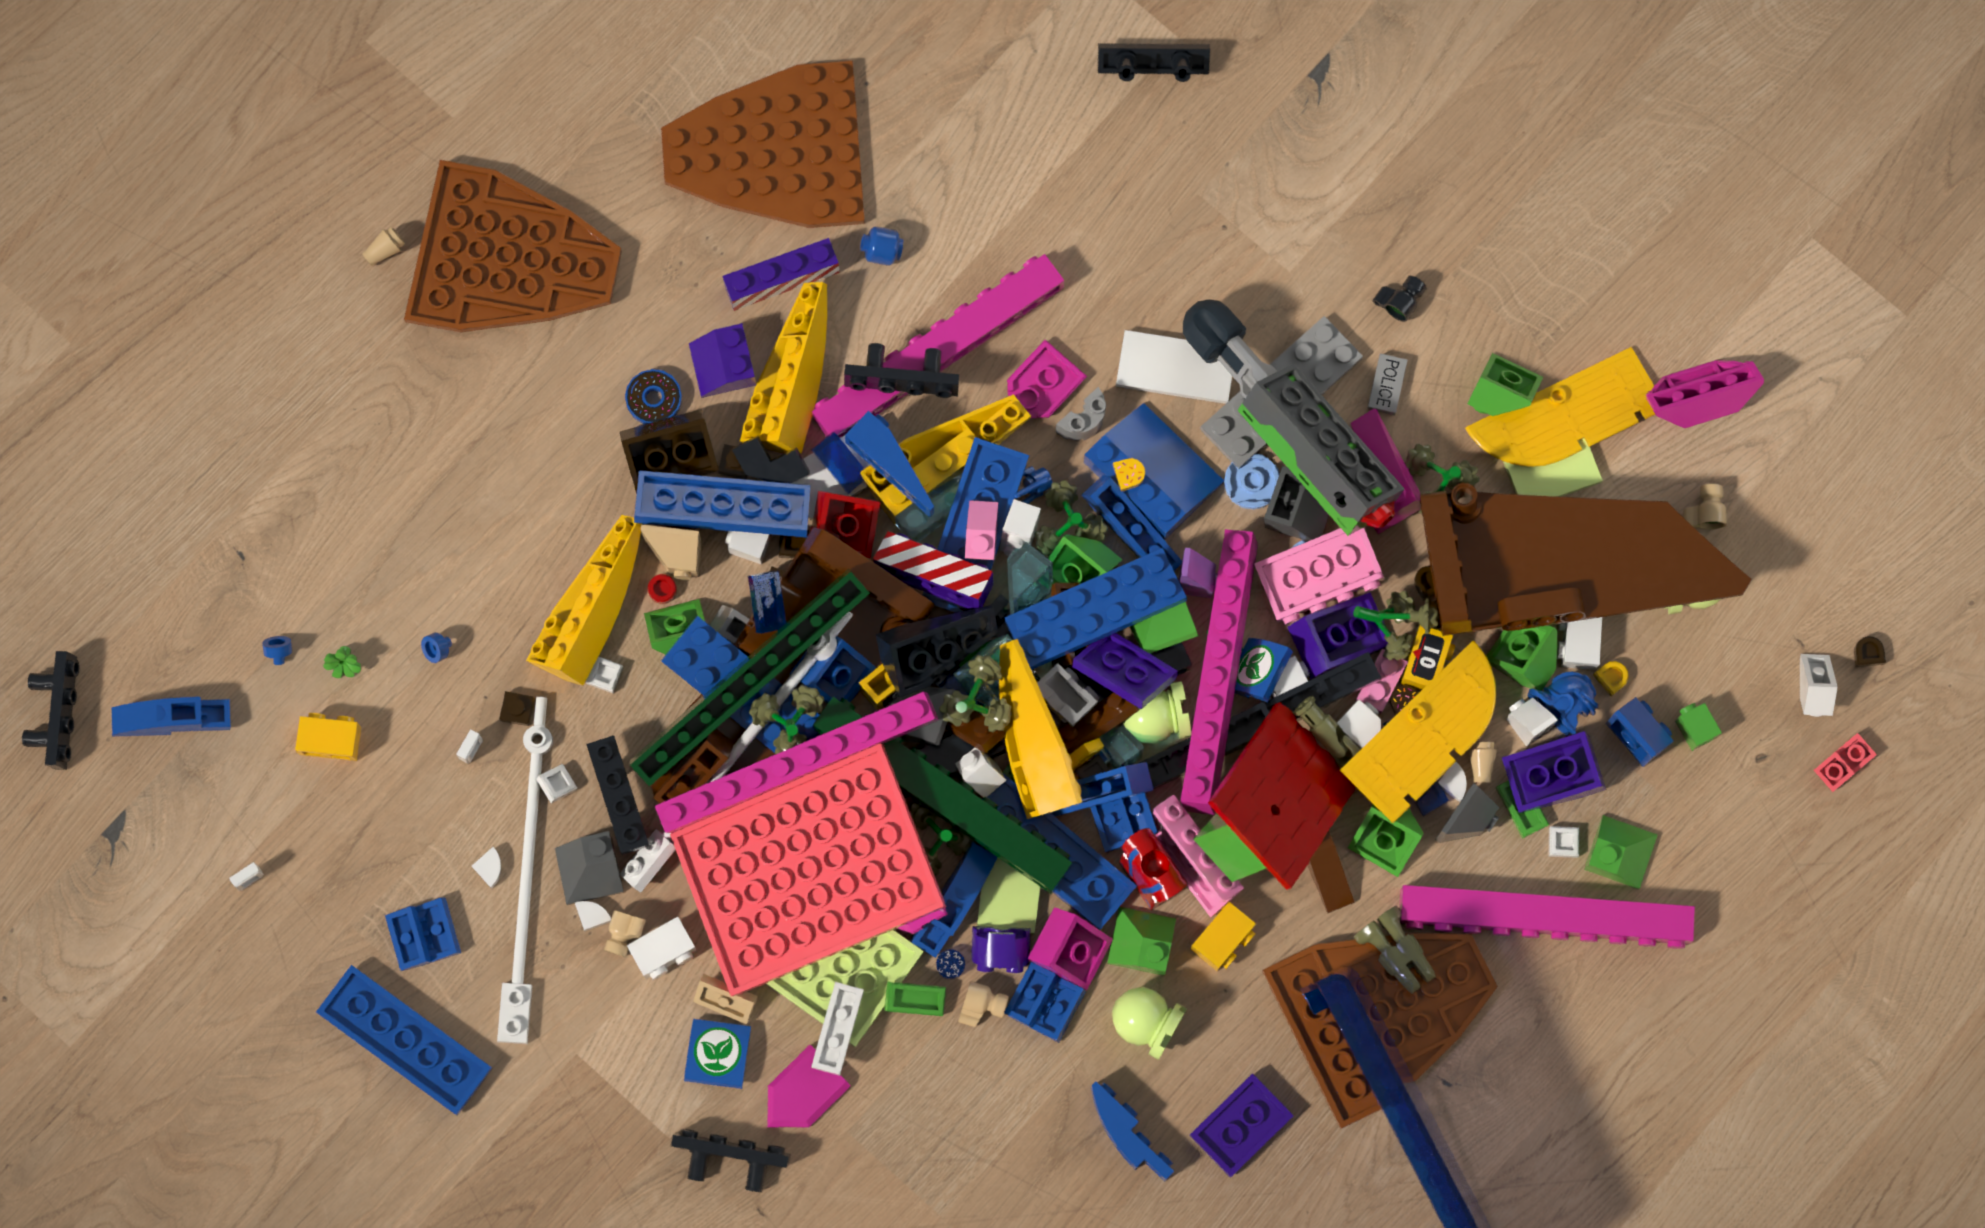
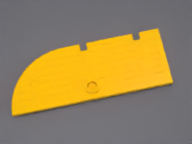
(1584, 406)
(1417, 742)

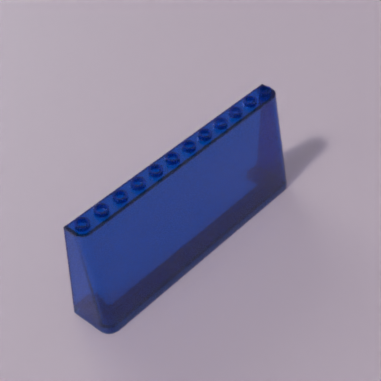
(1397, 1096)

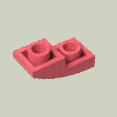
(1845, 762)

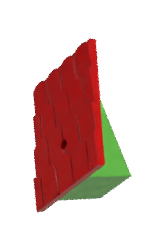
(1275, 803)

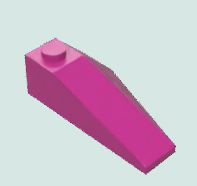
(1377, 438)

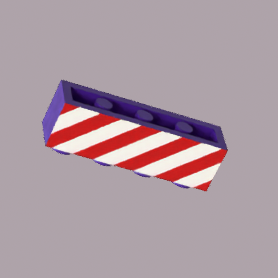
(781, 274)
(935, 571)

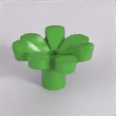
(342, 663)

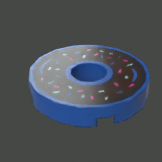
(653, 381)

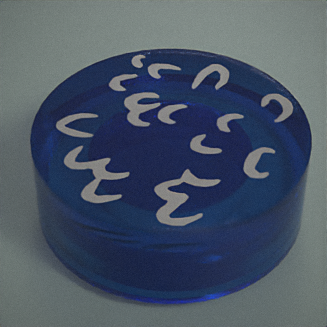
(950, 964)

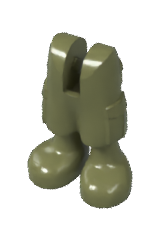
(1397, 958)

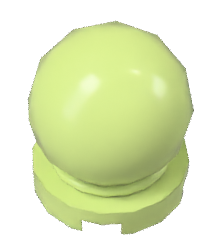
(1161, 717)
(1144, 1019)

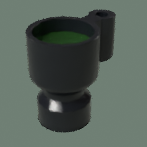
(1399, 302)

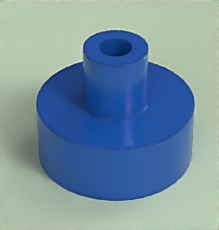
(436, 647)
(277, 648)

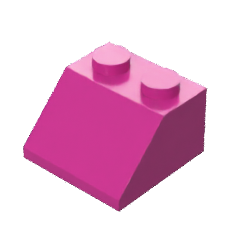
(1070, 948)

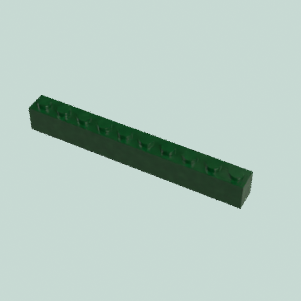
(748, 677)
(961, 808)

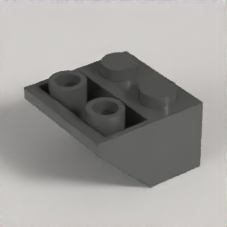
(1294, 509)

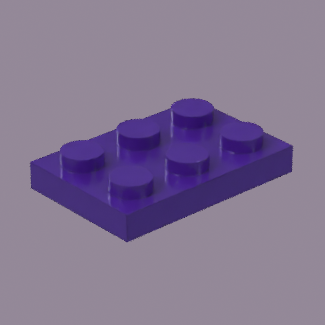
(1125, 669)
(1241, 1125)

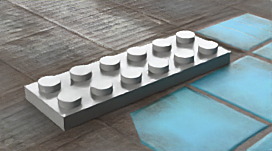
(1322, 358)

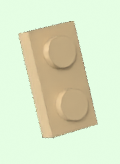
(715, 996)

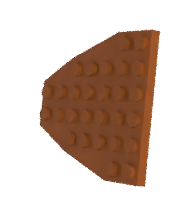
(775, 148)
(504, 256)
(1419, 1022)

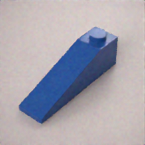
(879, 448)
(1126, 520)
(1111, 786)

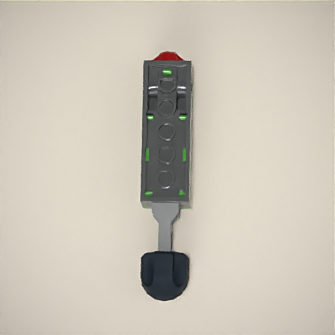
(1298, 424)

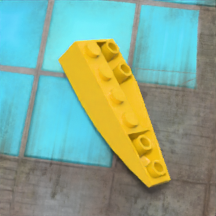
(792, 376)
(944, 450)
(589, 607)
(1033, 741)

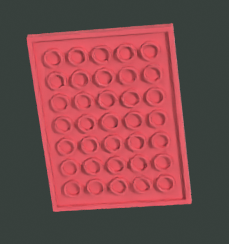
(807, 870)

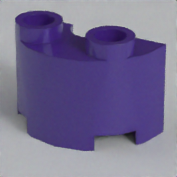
(1000, 948)

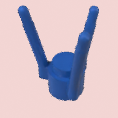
(1034, 484)

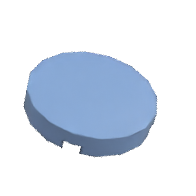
(1254, 489)

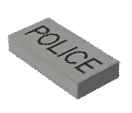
(1387, 384)

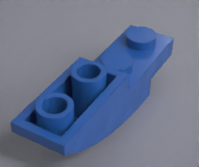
(169, 716)
(958, 896)
(1118, 1124)

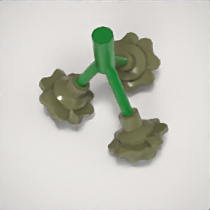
(1421, 459)
(1062, 496)
(1401, 609)
(959, 706)
(766, 709)
(955, 839)

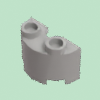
(1086, 423)
(1065, 696)

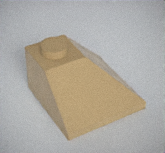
(675, 548)

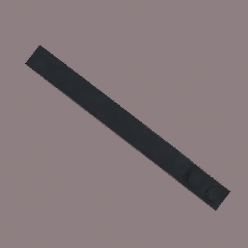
(1325, 689)

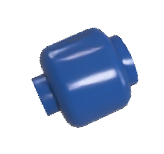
(882, 246)

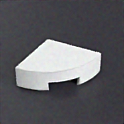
(1454, 782)
(489, 867)
(592, 915)

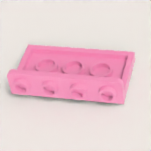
(1319, 573)
(1203, 876)

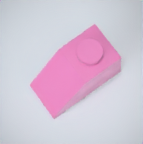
(981, 530)

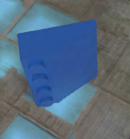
(1174, 474)

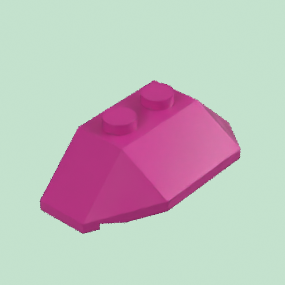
(1704, 392)

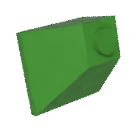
(1504, 387)
(1081, 560)
(670, 622)
(1164, 629)
(1526, 655)
(1387, 842)
(1620, 852)
(1141, 941)

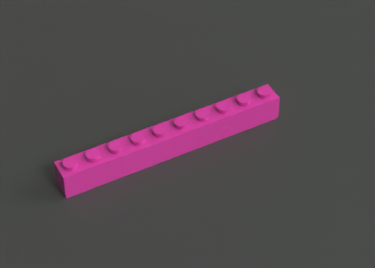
(954, 337)
(1219, 671)
(796, 762)
(1546, 915)

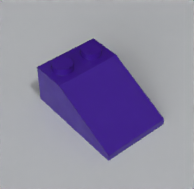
(1336, 636)
(1554, 773)

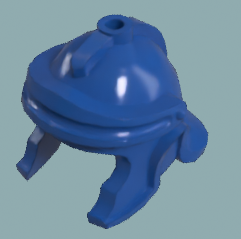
(1566, 698)

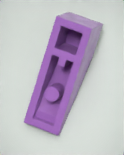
(1197, 574)

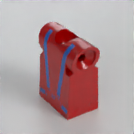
(1151, 868)

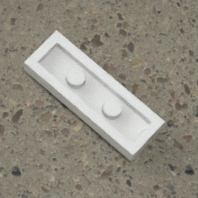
(837, 1028)

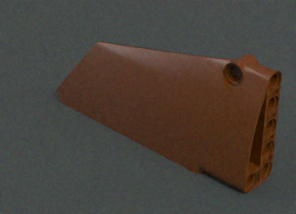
(1564, 559)
(810, 572)

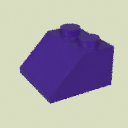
(722, 361)

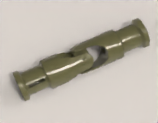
(1326, 731)

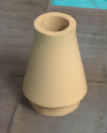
(384, 246)
(1482, 760)

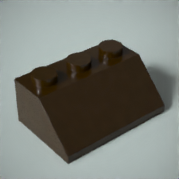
(670, 446)

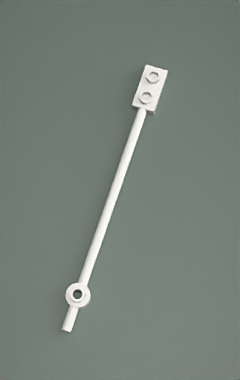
(650, 859)
(516, 996)

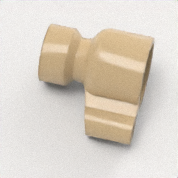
(1711, 512)
(623, 928)
(978, 1000)

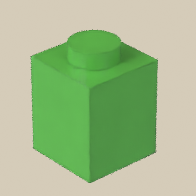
(1697, 725)

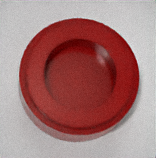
(662, 589)

